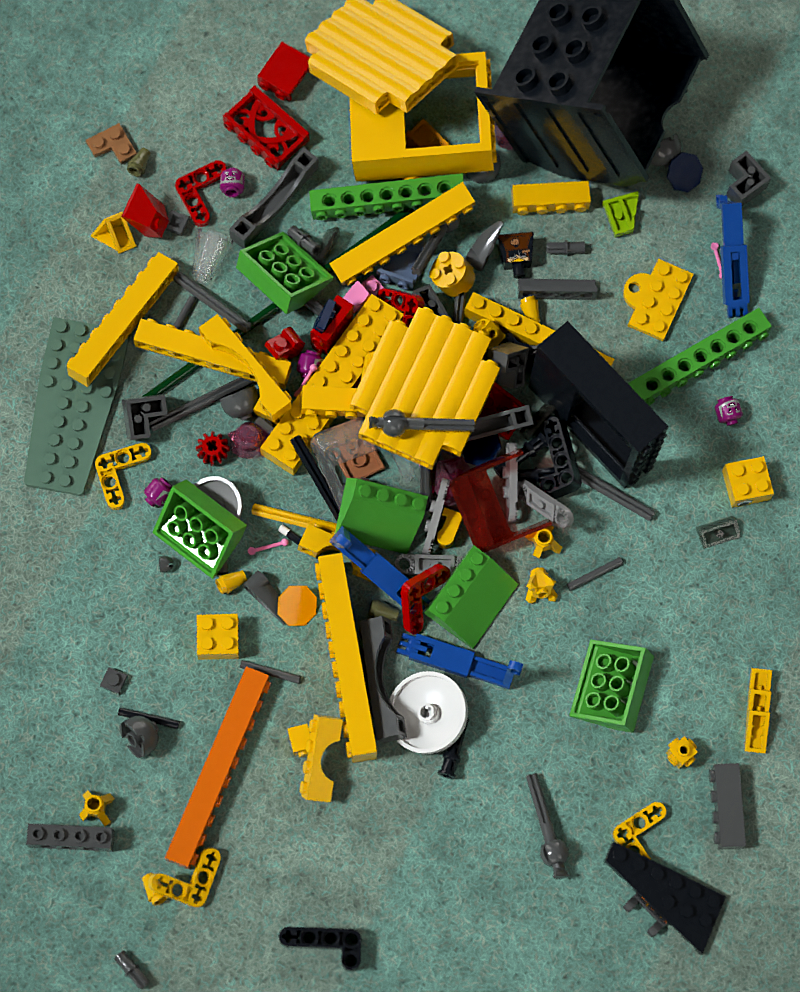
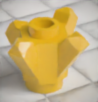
(544, 541)
(540, 586)
(96, 806)

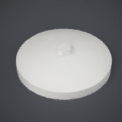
(432, 711)

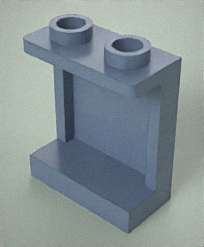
(399, 268)

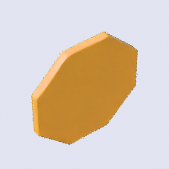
(297, 605)

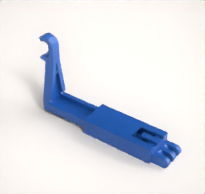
(733, 257)
(372, 565)
(458, 660)

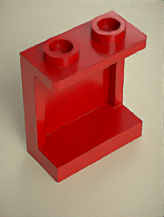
(283, 71)
(344, 316)

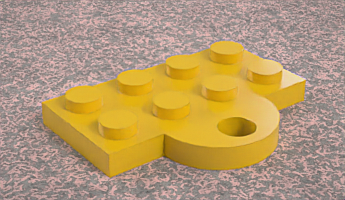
(657, 298)

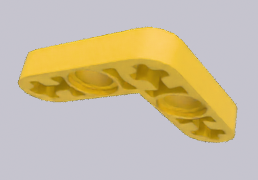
(110, 471)
(632, 831)
(189, 889)

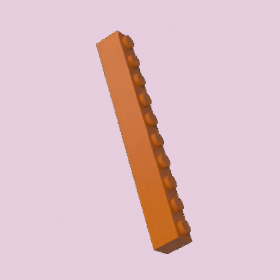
(216, 770)

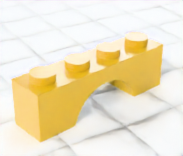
(317, 540)
(324, 732)

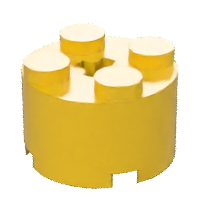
(452, 273)

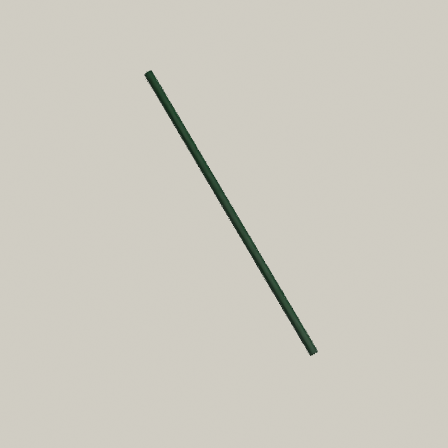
(268, 311)

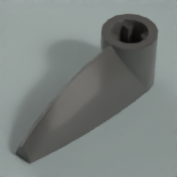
(483, 246)
(264, 593)

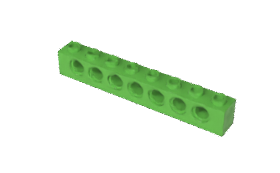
(377, 192)
(754, 320)

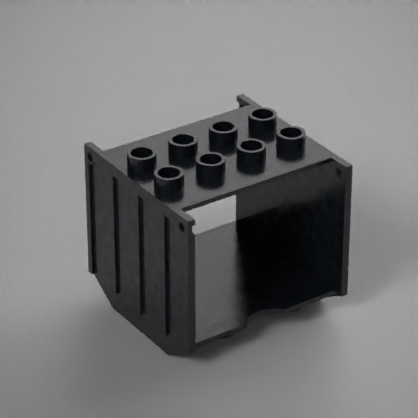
(595, 85)

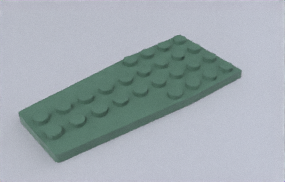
(68, 414)

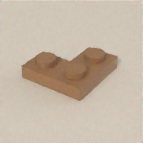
(114, 139)

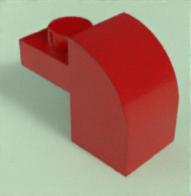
(285, 345)

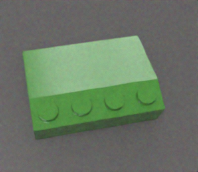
(283, 271)
(381, 514)
(198, 528)
(471, 597)
(612, 685)

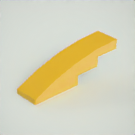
(758, 710)

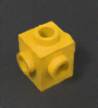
(490, 327)
(678, 759)

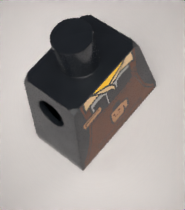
(516, 252)

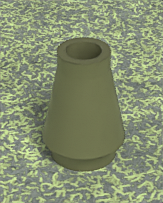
(138, 163)
(379, 608)

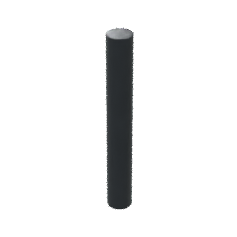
(157, 719)

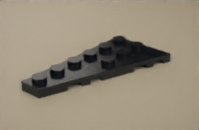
(676, 898)

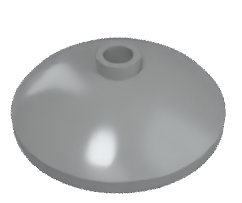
(222, 492)

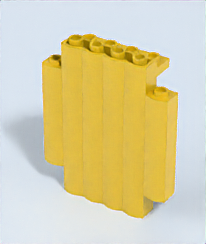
(381, 54)
(426, 373)

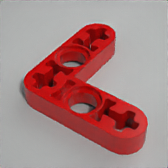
(191, 191)
(407, 305)
(414, 590)

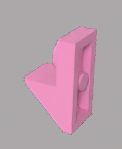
(361, 292)

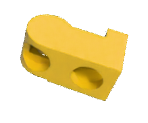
(446, 536)

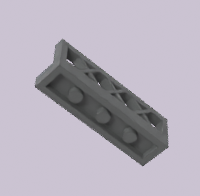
(557, 289)

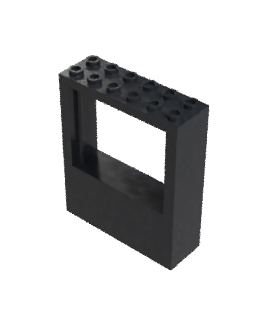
(597, 405)

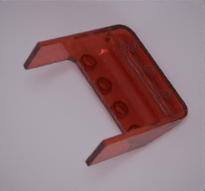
(482, 509)

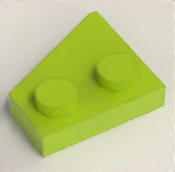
(622, 213)

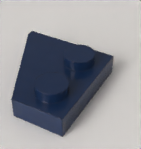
(326, 314)

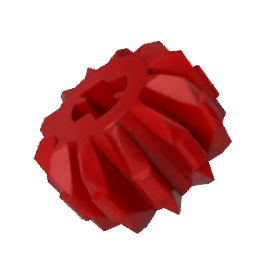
(221, 448)

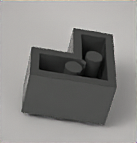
(750, 179)
(512, 363)
(137, 412)

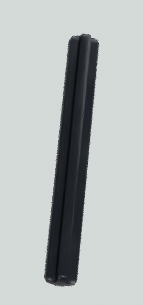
(315, 474)

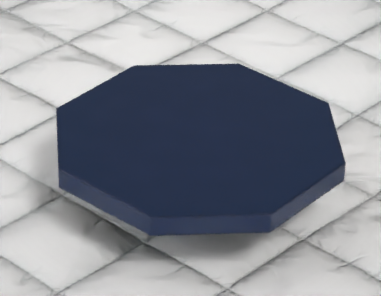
(684, 172)
(482, 450)

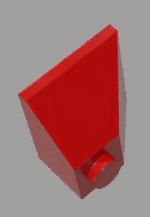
(146, 213)

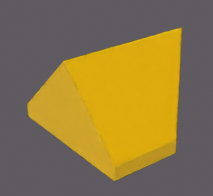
(115, 233)

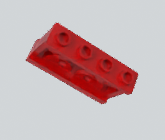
(264, 103)

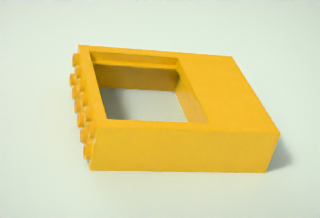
(380, 138)

